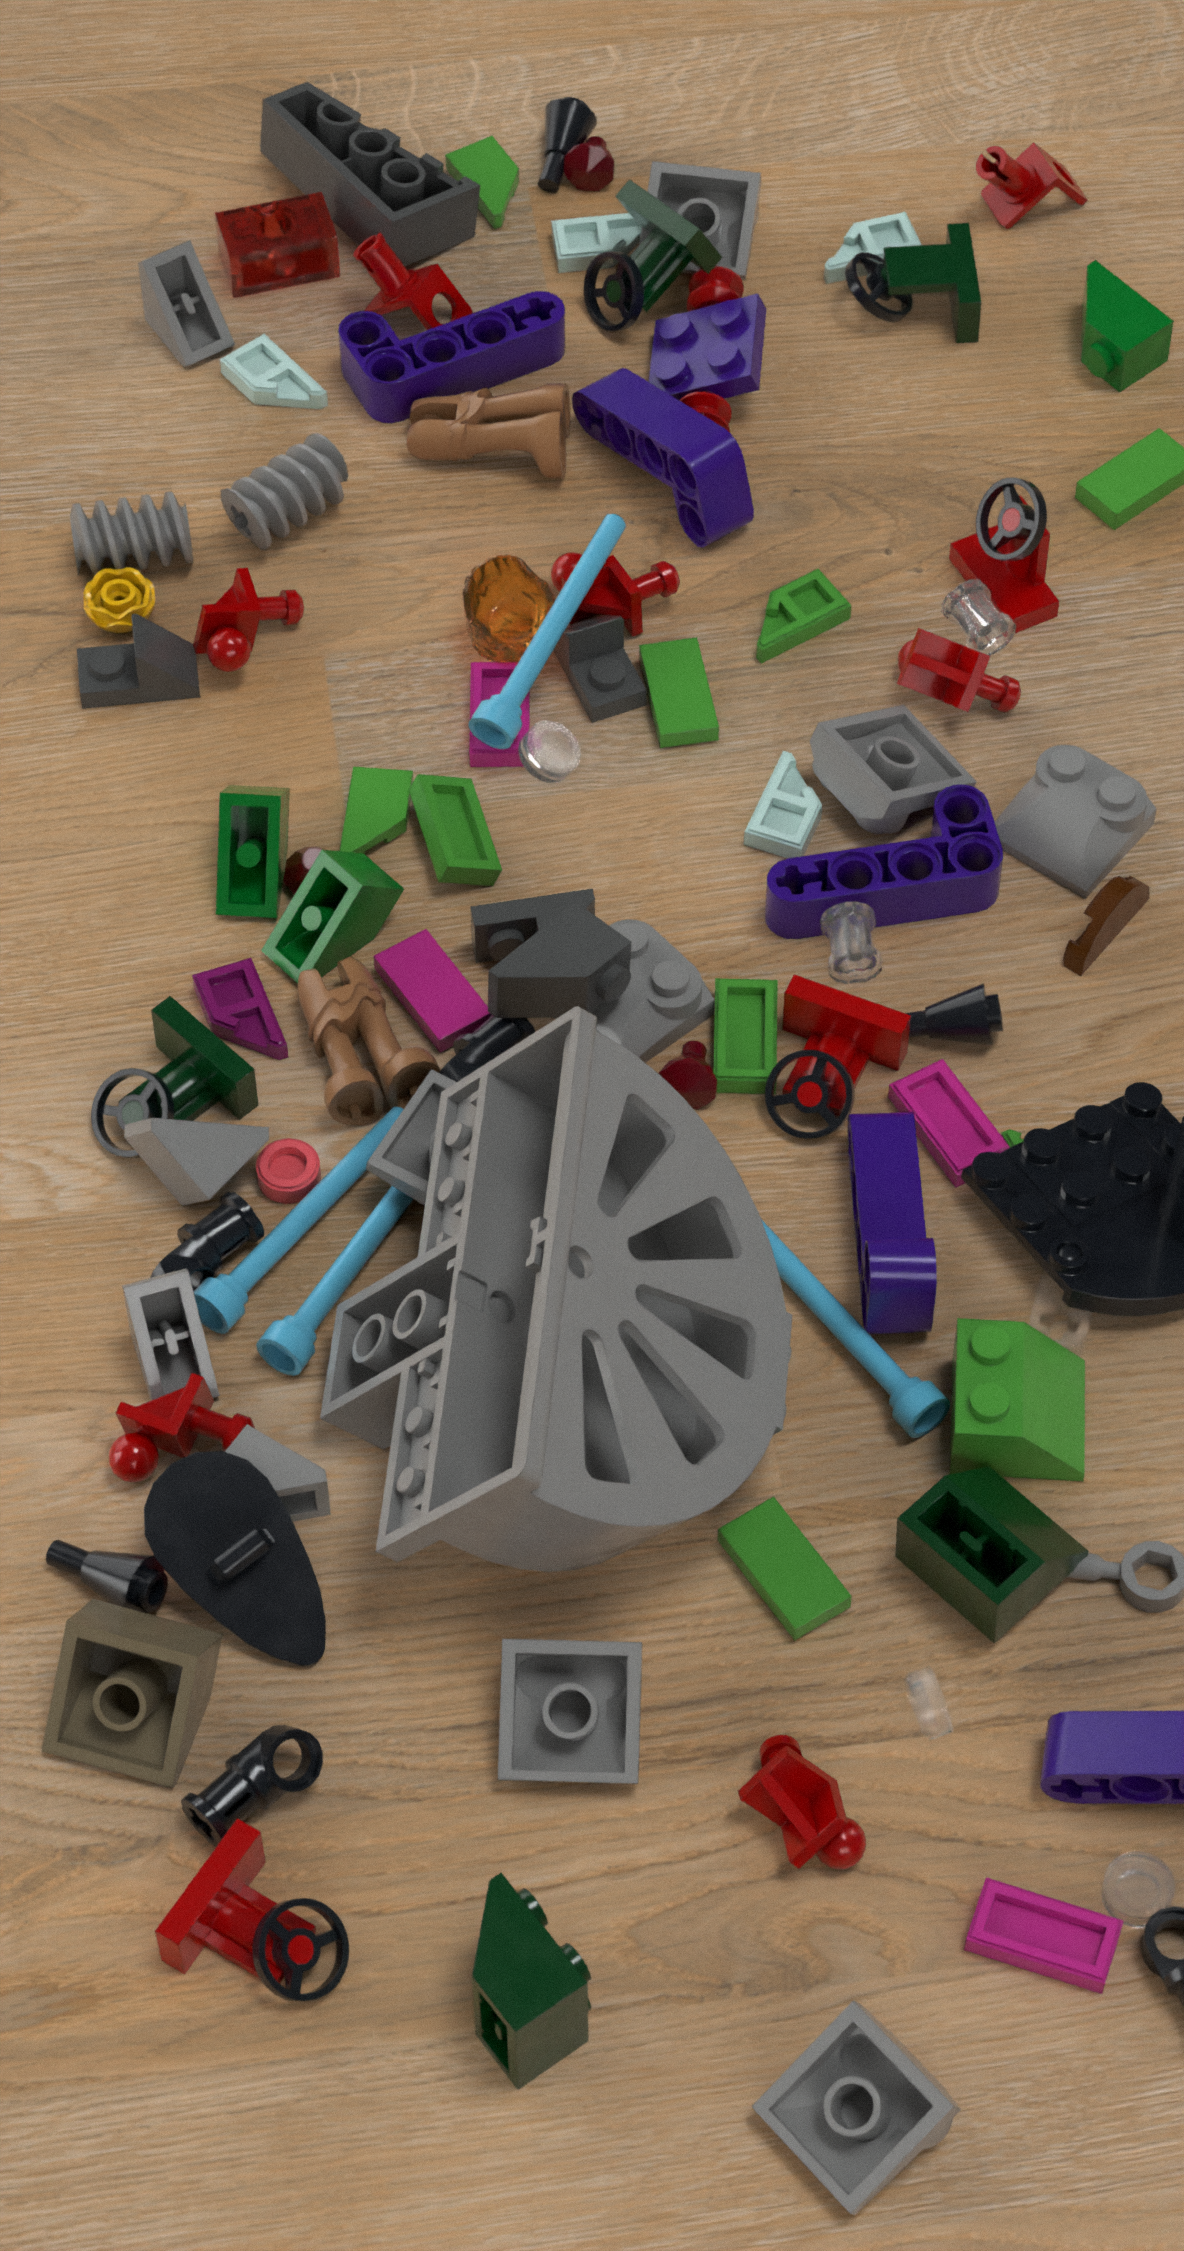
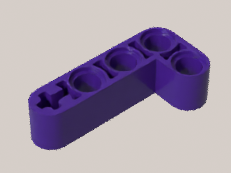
(450, 358)
(675, 447)
(901, 881)
(889, 1224)
(1114, 1757)

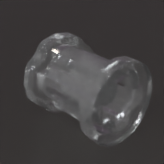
(978, 617)
(851, 942)

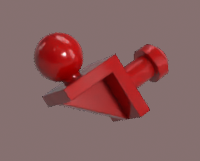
(616, 591)
(230, 625)
(953, 673)
(169, 1425)
(804, 1805)

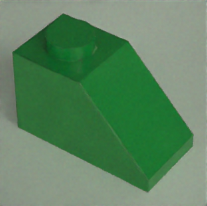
(1121, 330)
(251, 850)
(332, 913)

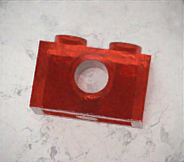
(277, 244)

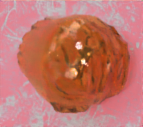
(504, 607)

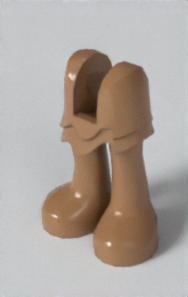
(467, 426)
(335, 1024)

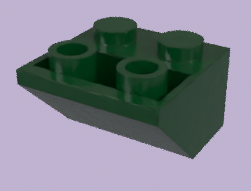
(985, 1548)
(526, 1986)

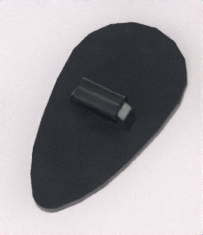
(237, 1554)

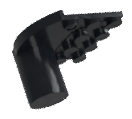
(1098, 1203)

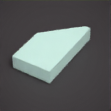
(870, 237)
(584, 238)
(271, 376)
(785, 813)

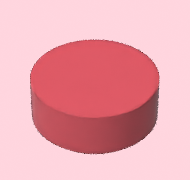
(287, 1170)

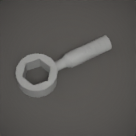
(1139, 1596)

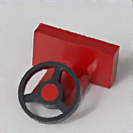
(1011, 555)
(842, 1039)
(247, 1926)

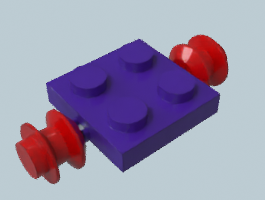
(712, 347)

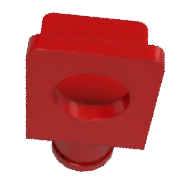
(1022, 182)
(406, 287)

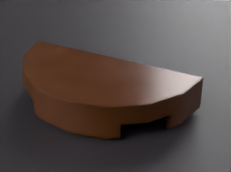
(1110, 913)

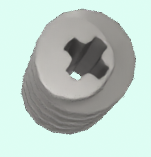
(286, 490)
(131, 533)

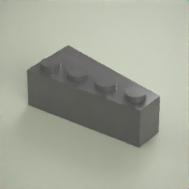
(366, 175)

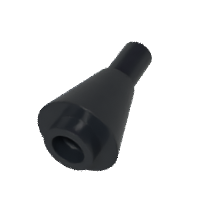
(566, 125)
(962, 1017)
(118, 1577)

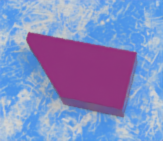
(240, 1008)

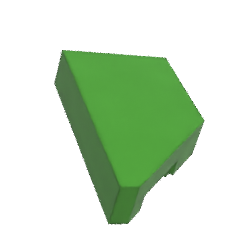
(494, 172)
(800, 613)
(376, 807)

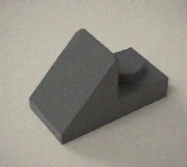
(600, 667)
(149, 670)
(506, 925)

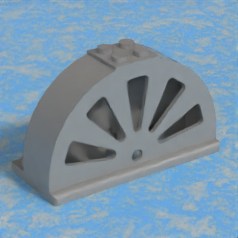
(580, 1320)

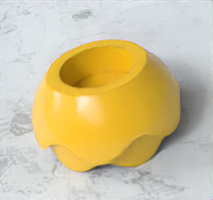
(117, 595)

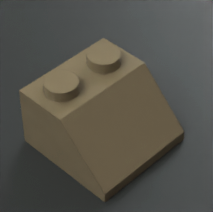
(130, 1691)

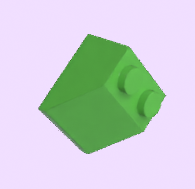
(1016, 1402)

